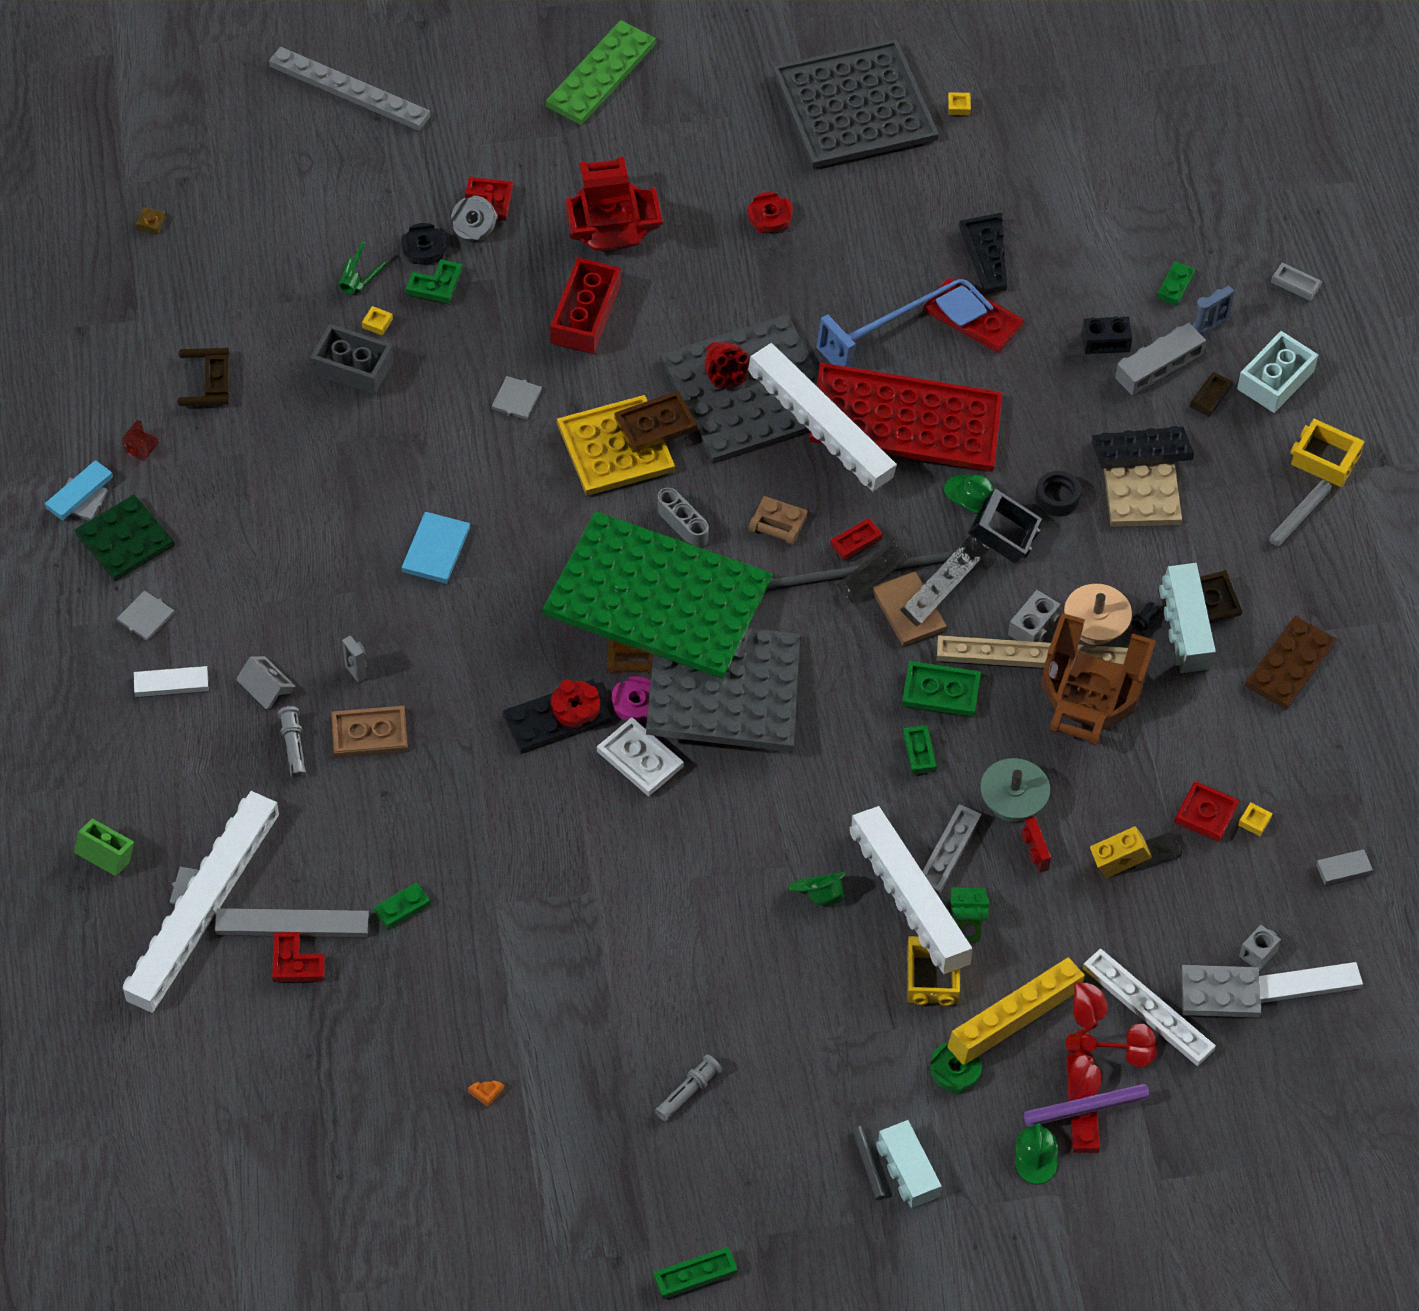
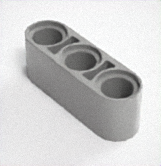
(683, 517)

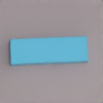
(78, 490)

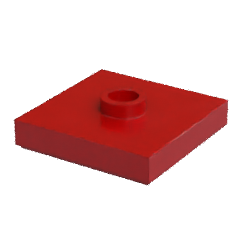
(1206, 811)

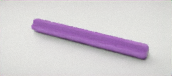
(1086, 1105)

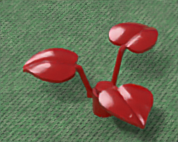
(1088, 1007)

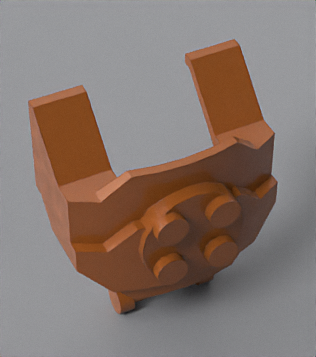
(1089, 687)

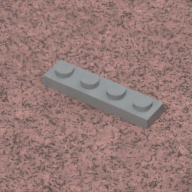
(951, 847)

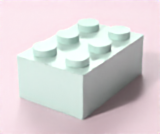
(1277, 371)

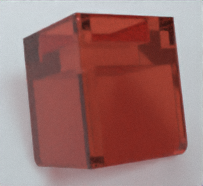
(139, 443)

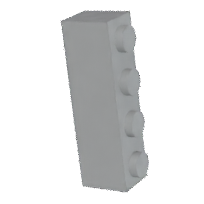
(1160, 358)

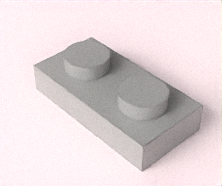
(354, 658)

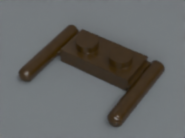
(215, 376)

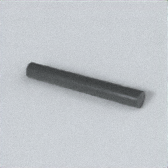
(869, 1163)

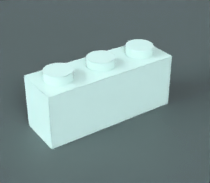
(908, 1164)

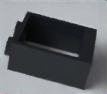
(1013, 511)

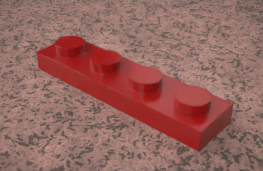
(1084, 1126)

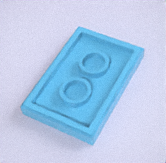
(435, 547)

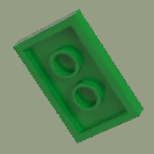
(941, 689)

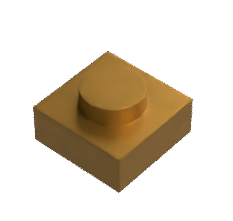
(150, 220)

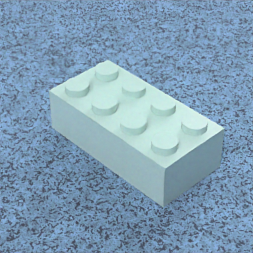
(1187, 618)

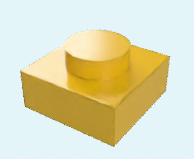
(959, 103)
(377, 320)
(1255, 819)

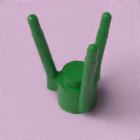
(350, 279)

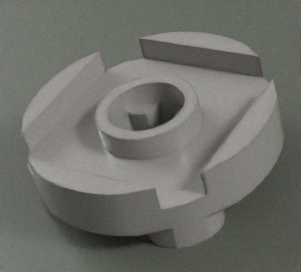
(486, 218)

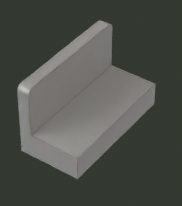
(264, 681)

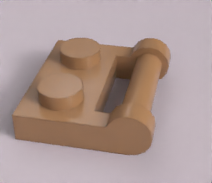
(779, 515)

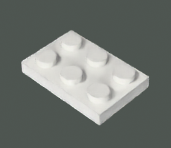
(640, 756)

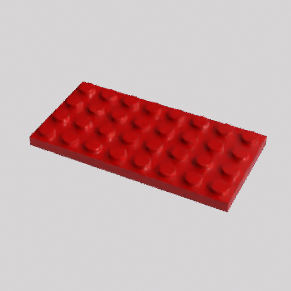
(917, 415)

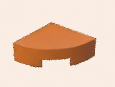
(486, 1091)

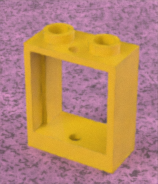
(1319, 466)
(920, 995)

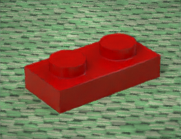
(856, 539)
(1039, 852)

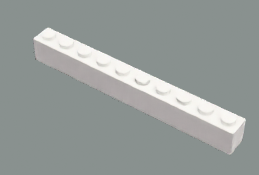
(200, 902)

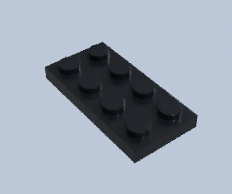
(1142, 447)
(536, 725)

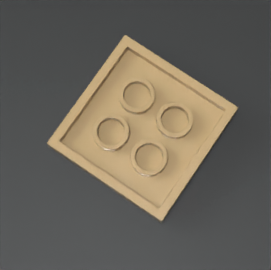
(1143, 495)

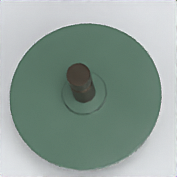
(1015, 789)

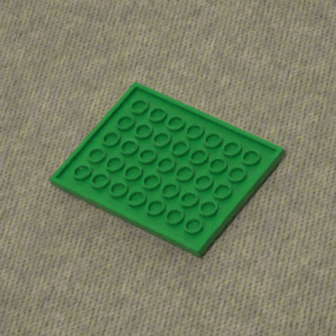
(658, 594)

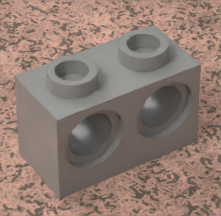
(1030, 617)

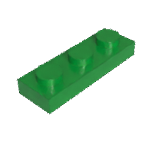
(695, 1273)

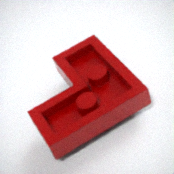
(494, 191)
(293, 966)

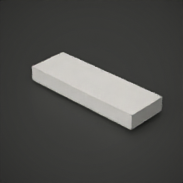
(171, 681)

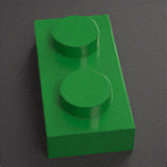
(1175, 283)
(919, 750)
(402, 906)

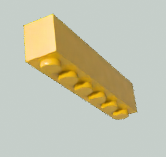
(1014, 1011)

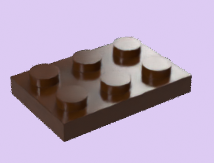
(655, 421)

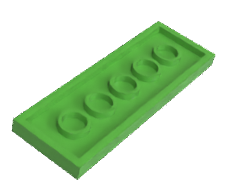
(600, 72)

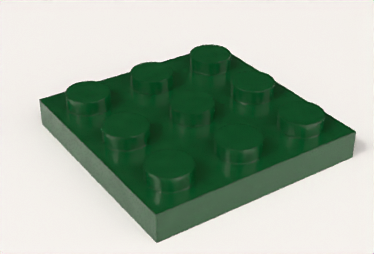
(124, 537)

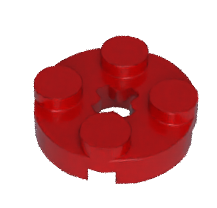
(770, 222)
(571, 691)

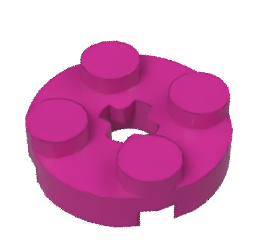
(623, 692)

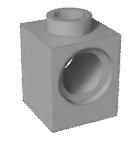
(1260, 956)

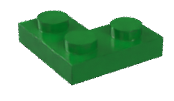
(436, 287)

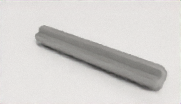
(1300, 513)

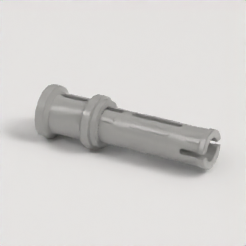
(291, 733)
(696, 1079)

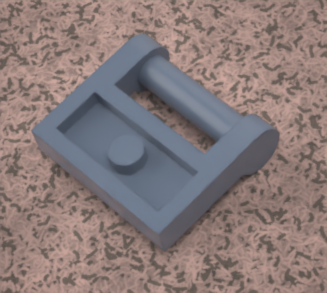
(1218, 310)

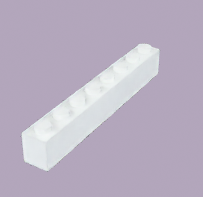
(822, 417)
(911, 890)

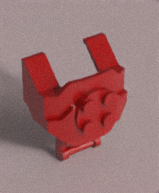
(610, 209)

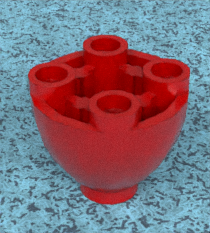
(726, 364)

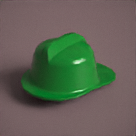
(968, 490)
(821, 890)
(1036, 1154)

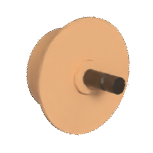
(1104, 610)

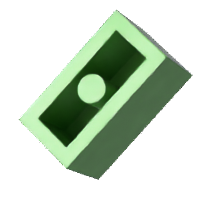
(104, 847)

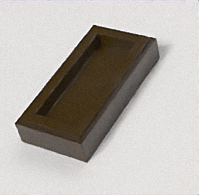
(1211, 394)

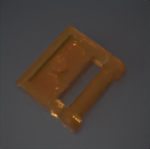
(618, 649)

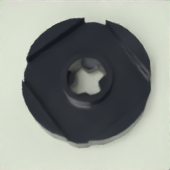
(424, 254)

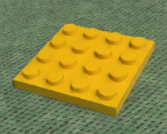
(602, 452)

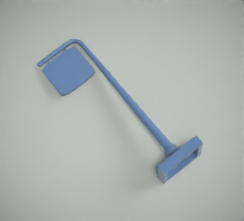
(957, 304)

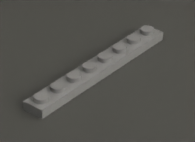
(350, 88)

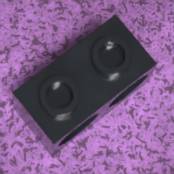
(1106, 335)

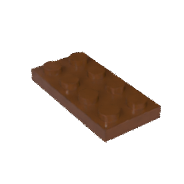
(1290, 662)

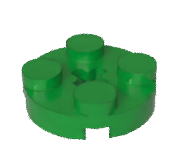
(951, 1080)

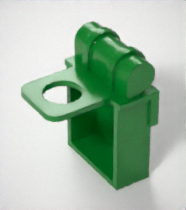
(969, 907)

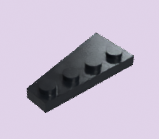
(987, 250)

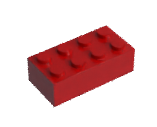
(585, 305)

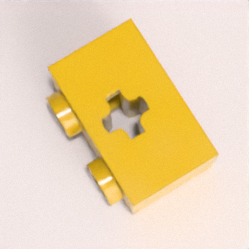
(1120, 852)

